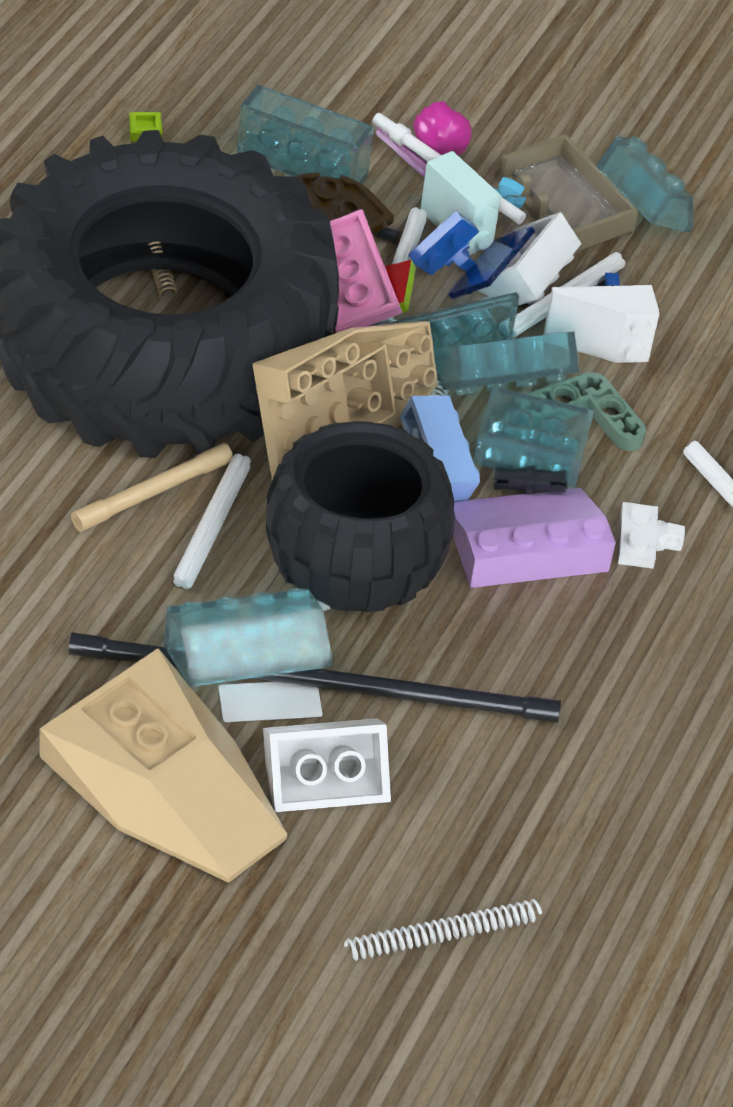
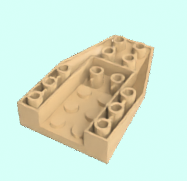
(343, 379)
(164, 770)

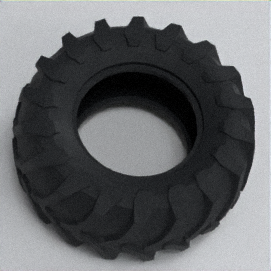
(145, 371)

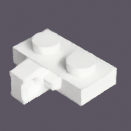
(644, 535)

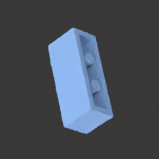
(438, 425)

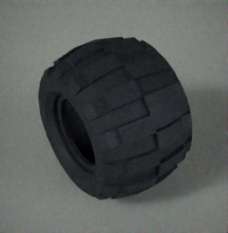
(360, 515)

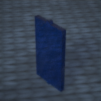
(491, 263)

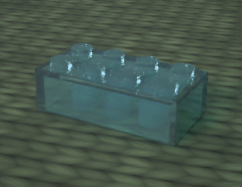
(303, 137)

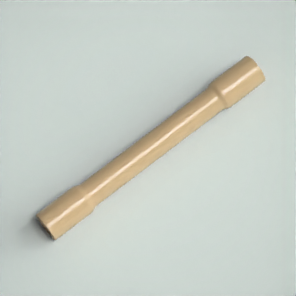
(103, 509)

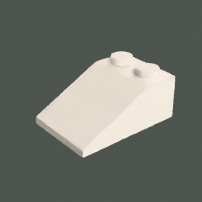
(607, 320)

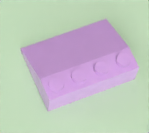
(531, 537)

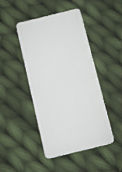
(268, 701)

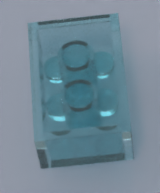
(532, 432)

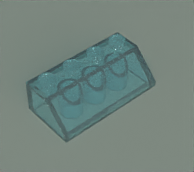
(470, 321)
(506, 361)
(247, 637)

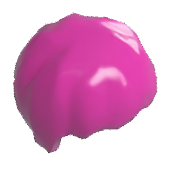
(443, 128)

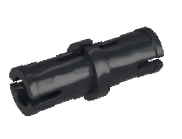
(530, 479)

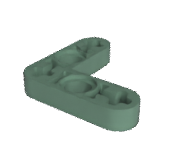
(596, 393)

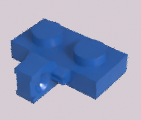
(446, 245)

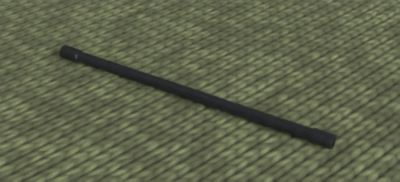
(527, 707)

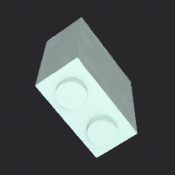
(456, 186)

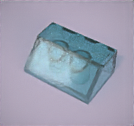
(647, 184)

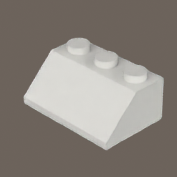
(538, 260)
(327, 764)

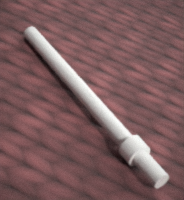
(402, 136)

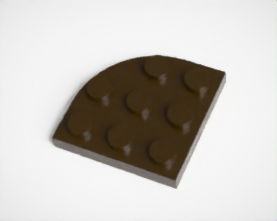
(345, 196)

